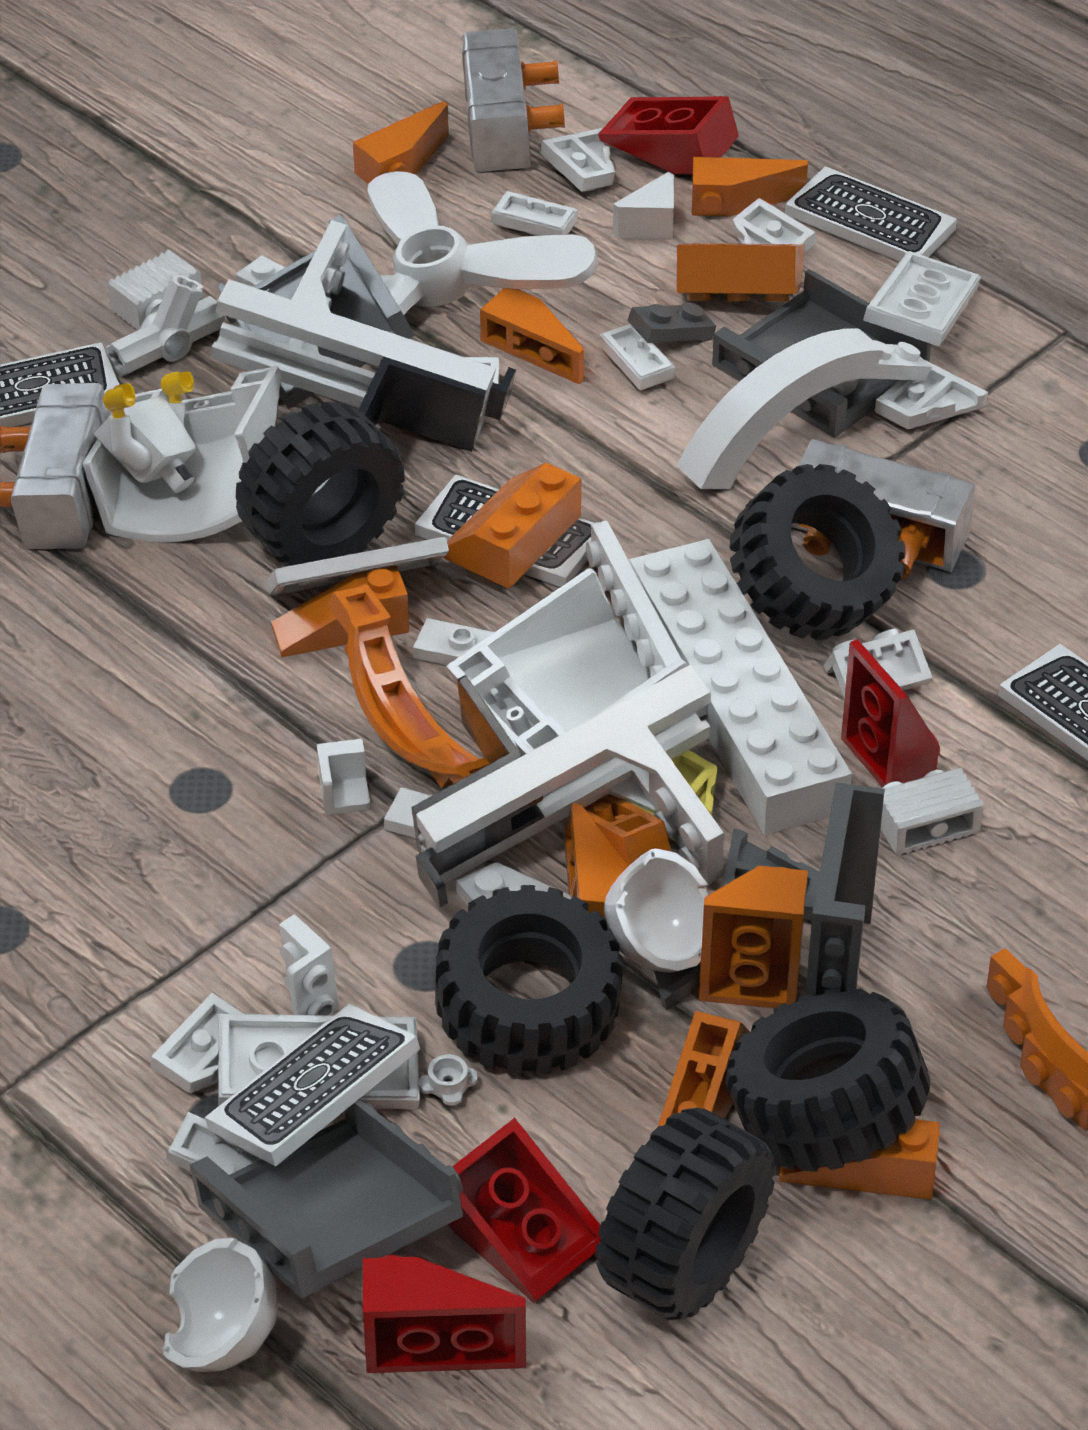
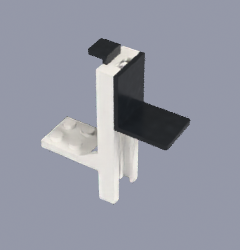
(413, 384)
(614, 753)

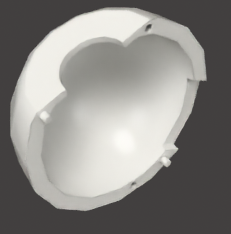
(658, 911)
(224, 1306)

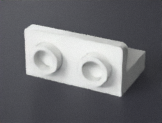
(895, 652)
(308, 969)

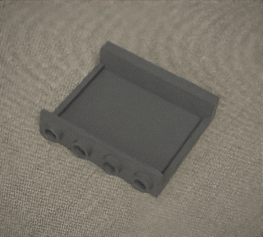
(361, 299)
(814, 311)
(844, 888)
(333, 1200)

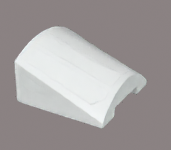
(223, 431)
(557, 665)

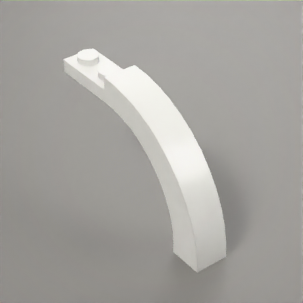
(780, 386)

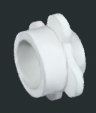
(451, 1069)

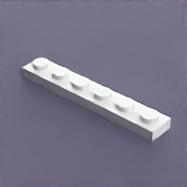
(630, 599)

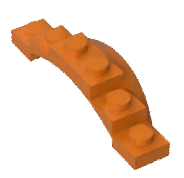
(388, 695)
(1049, 1052)

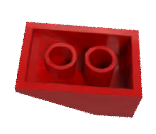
(672, 130)
(883, 723)
(522, 1212)
(438, 1319)

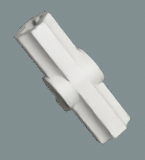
(169, 330)

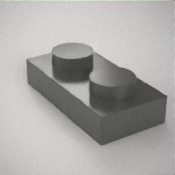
(672, 323)

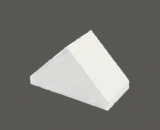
(646, 211)

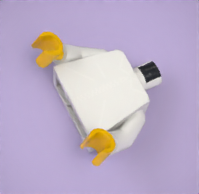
(150, 433)

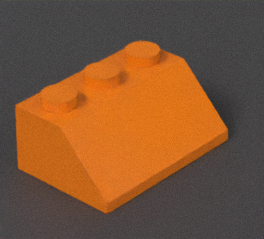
(739, 270)
(517, 524)
(754, 938)

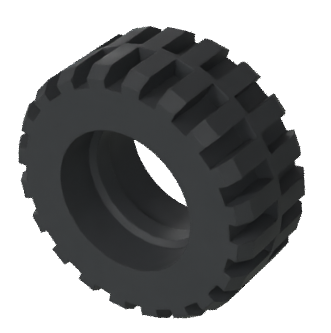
(295, 460)
(850, 519)
(518, 1030)
(829, 1078)
(685, 1213)

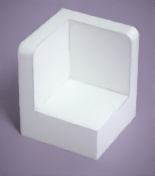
(343, 776)

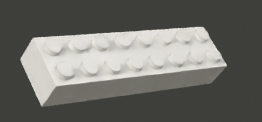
(756, 709)

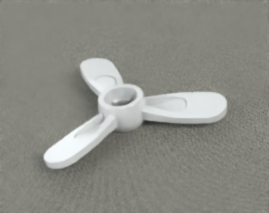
(439, 266)

